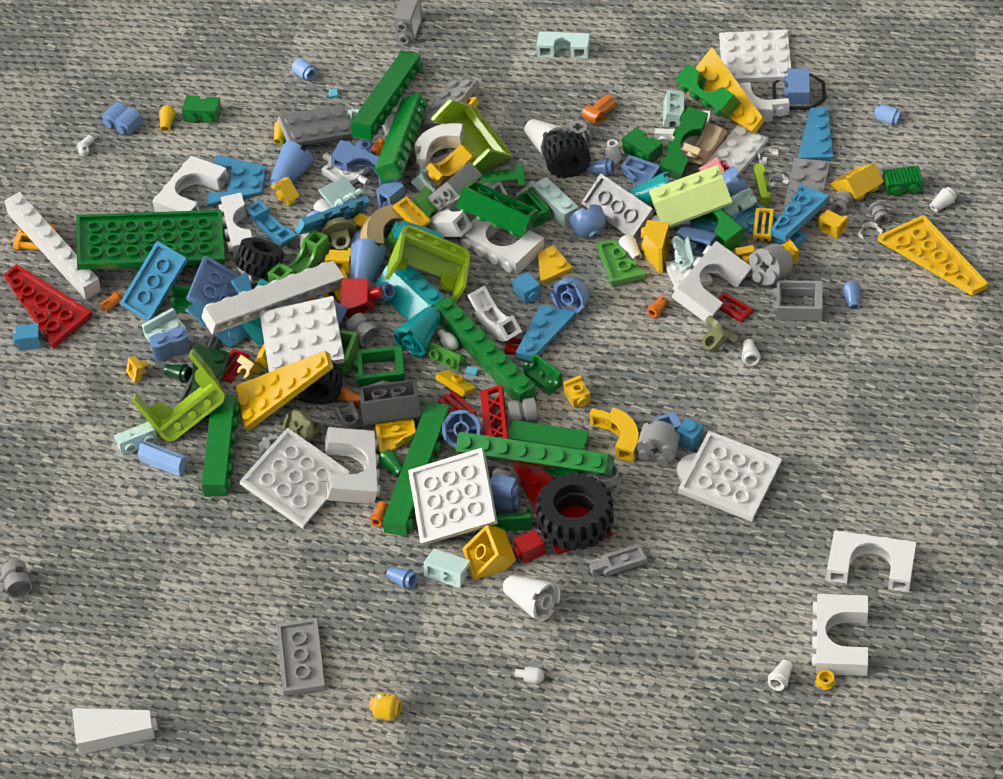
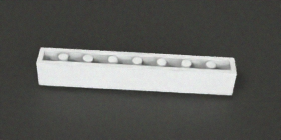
(51, 245)
(277, 294)

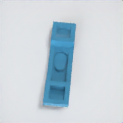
(268, 224)

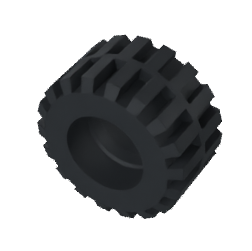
(567, 154)
(258, 256)
(325, 388)

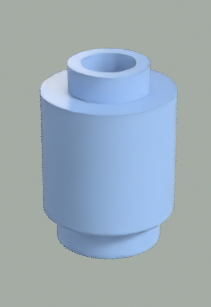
(304, 69)
(887, 114)

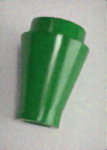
(391, 462)

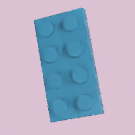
(153, 281)

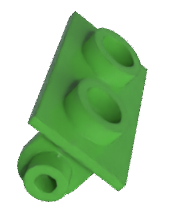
(445, 356)

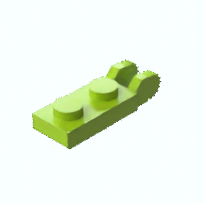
(762, 185)

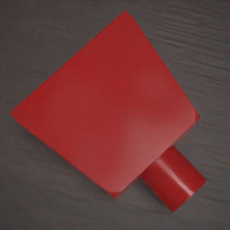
(359, 295)

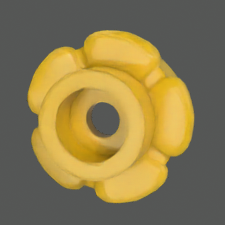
(825, 675)

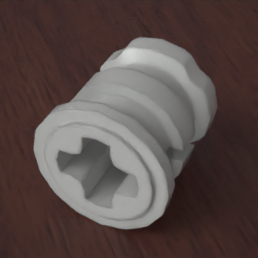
(842, 202)
(879, 213)

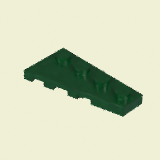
(215, 359)

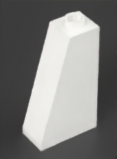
(111, 728)

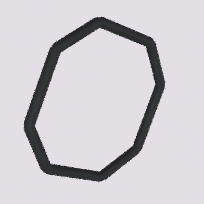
(803, 107)

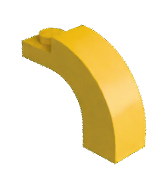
(450, 165)
(623, 427)

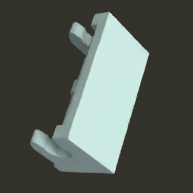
(673, 107)
(422, 180)
(446, 568)

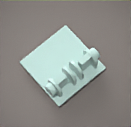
(341, 192)

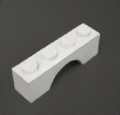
(234, 211)

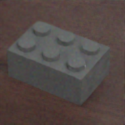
(390, 401)

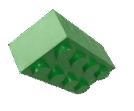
(496, 208)

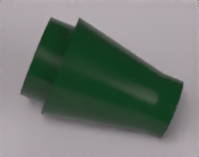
(180, 372)

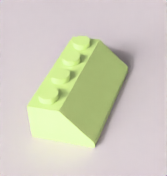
(691, 196)

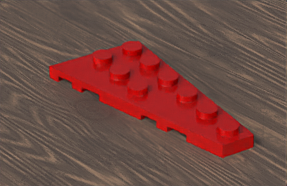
(51, 309)
(532, 481)

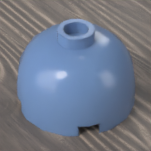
(734, 181)
(588, 222)
(570, 291)
(458, 422)

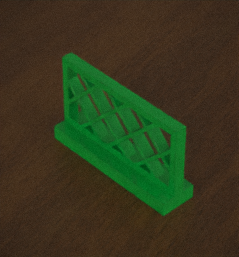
(503, 175)

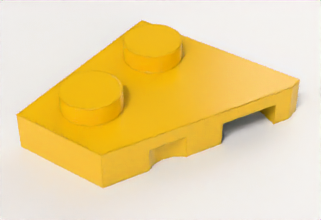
(552, 264)
(394, 434)

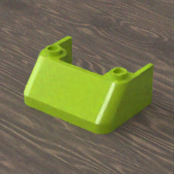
(477, 134)
(433, 256)
(178, 420)

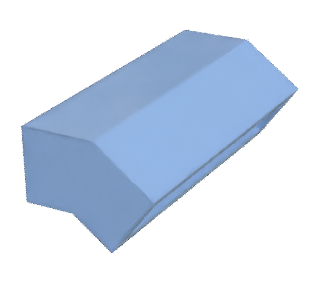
(162, 458)

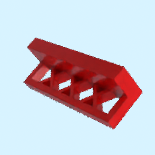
(489, 413)

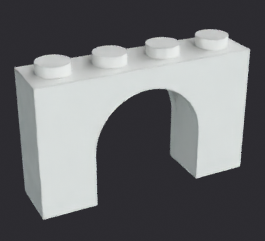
(192, 172)
(454, 222)
(512, 257)
(717, 261)
(362, 447)
(849, 546)
(830, 611)

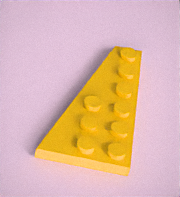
(719, 76)
(930, 249)
(274, 389)

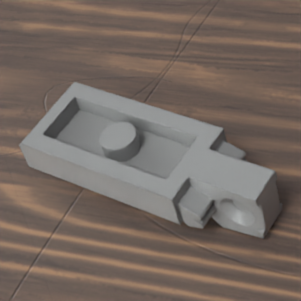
(619, 561)

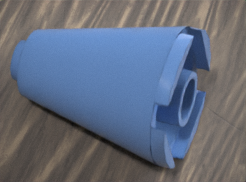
(291, 162)
(366, 258)

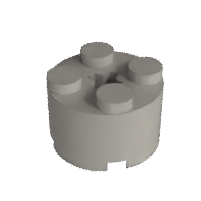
(770, 264)
(658, 442)

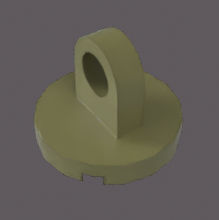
(340, 230)
(717, 332)
(301, 423)

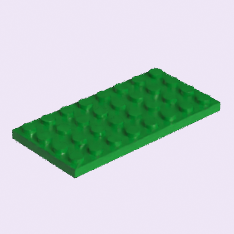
(128, 238)

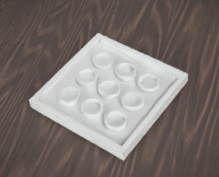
(756, 55)
(300, 332)
(730, 476)
(292, 477)
(452, 496)

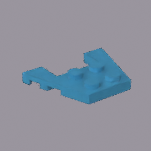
(244, 179)
(232, 335)

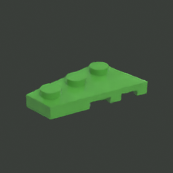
(618, 265)

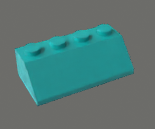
(411, 291)

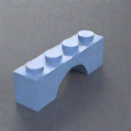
(349, 156)

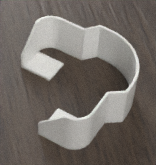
(764, 160)
(770, 185)
(869, 224)

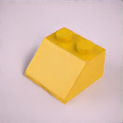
(859, 181)
(656, 243)
(489, 552)

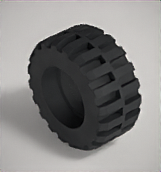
(575, 491)

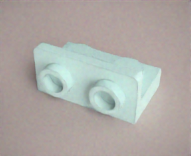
(162, 323)
(130, 439)

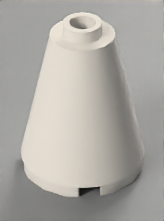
(540, 132)
(533, 595)

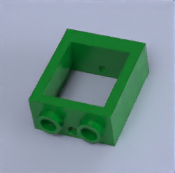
(377, 355)

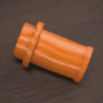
(112, 301)
(654, 310)
(347, 395)
(377, 517)

